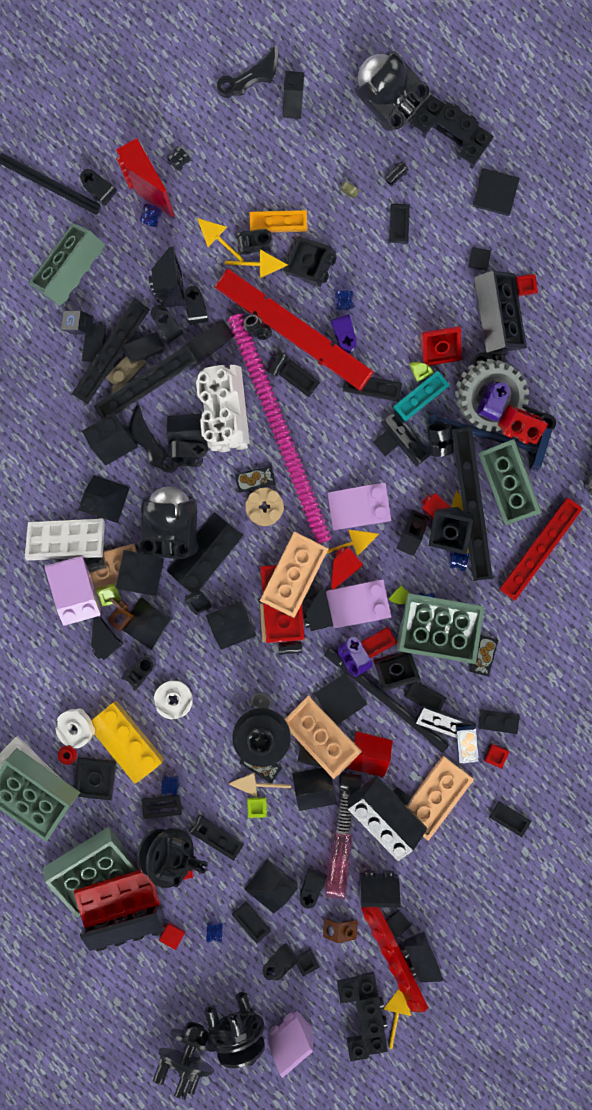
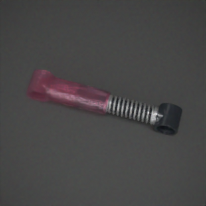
(342, 840)

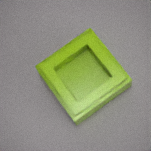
(106, 592)
(257, 807)

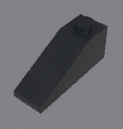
(209, 342)

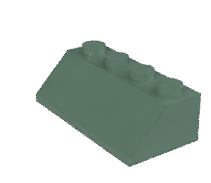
(67, 264)
(510, 482)

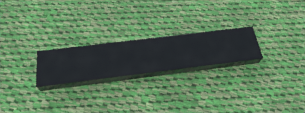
(110, 351)
(147, 382)

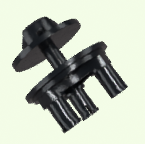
(261, 737)
(168, 857)
(236, 1035)
(188, 1066)

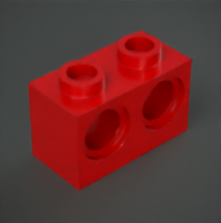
(523, 423)

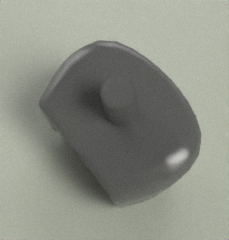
(261, 700)

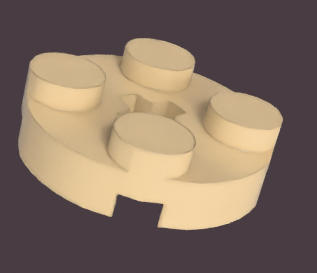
(271, 498)

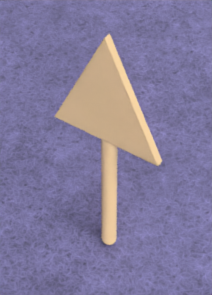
(248, 784)

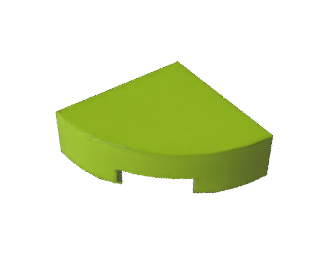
(420, 370)
(399, 595)

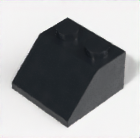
(110, 438)
(139, 573)
(231, 625)
(379, 889)
(422, 959)

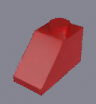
(344, 566)

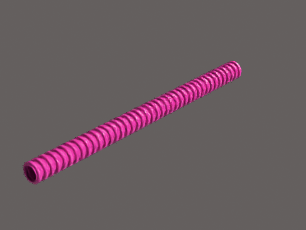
(278, 425)

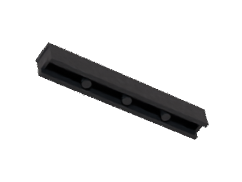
(472, 502)

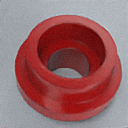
(73, 754)

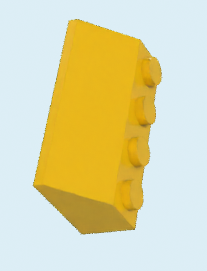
(126, 742)

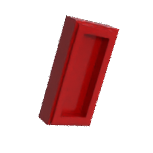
(378, 642)

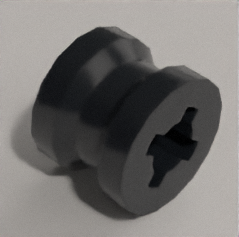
(178, 158)

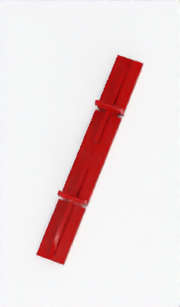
(294, 329)

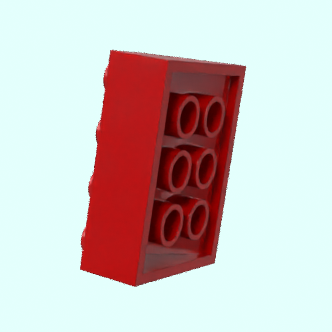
(142, 176)

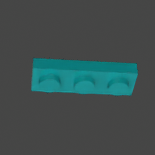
(421, 396)

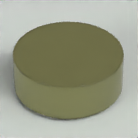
(349, 189)

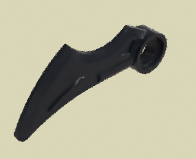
(262, 72)
(144, 438)

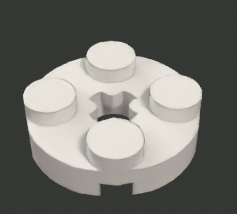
(176, 710)
(81, 721)

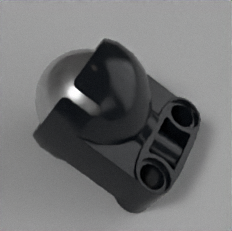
(390, 89)
(169, 523)

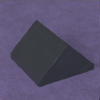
(185, 429)
(451, 530)
(396, 670)
(313, 789)

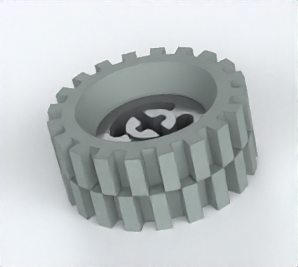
(471, 395)

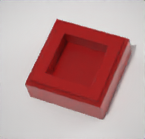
(526, 285)
(496, 756)
(172, 936)

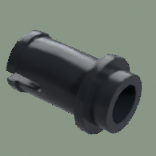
(400, 170)
(277, 363)
(290, 648)

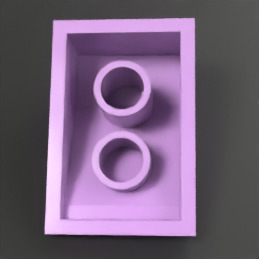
(359, 506)
(73, 590)
(358, 603)
(290, 1042)

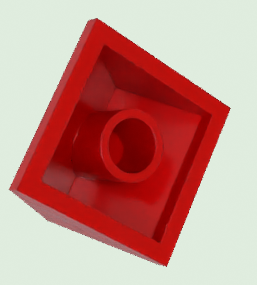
(441, 346)
(374, 755)

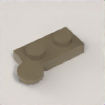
(124, 373)

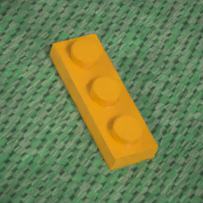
(279, 221)

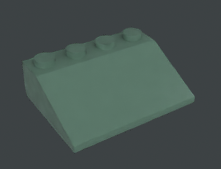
(440, 628)
(34, 794)
(87, 864)

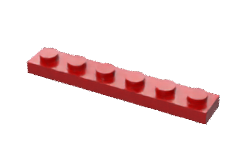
(540, 549)
(395, 959)

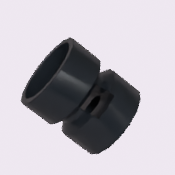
(440, 439)

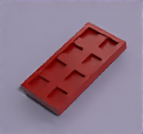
(115, 898)

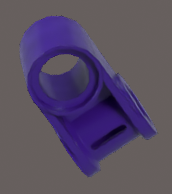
(344, 331)
(492, 402)
(355, 657)

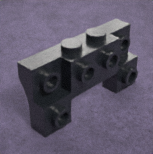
(455, 125)
(372, 1023)

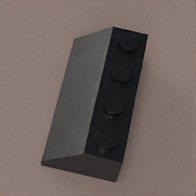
(167, 280)
(500, 311)
(215, 544)
(386, 818)
(124, 928)

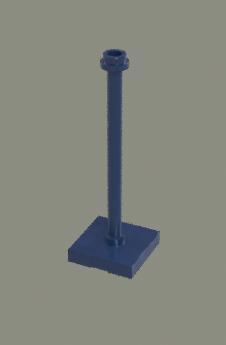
(539, 449)

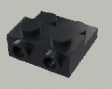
(310, 261)

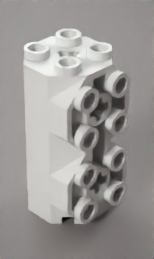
(224, 408)

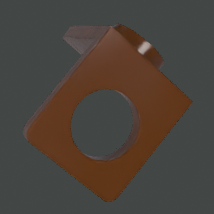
(122, 608)
(343, 931)

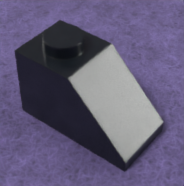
(293, 94)
(412, 533)
(318, 613)
(103, 639)

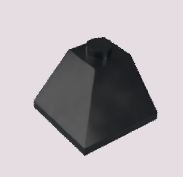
(104, 499)
(147, 624)
(271, 887)

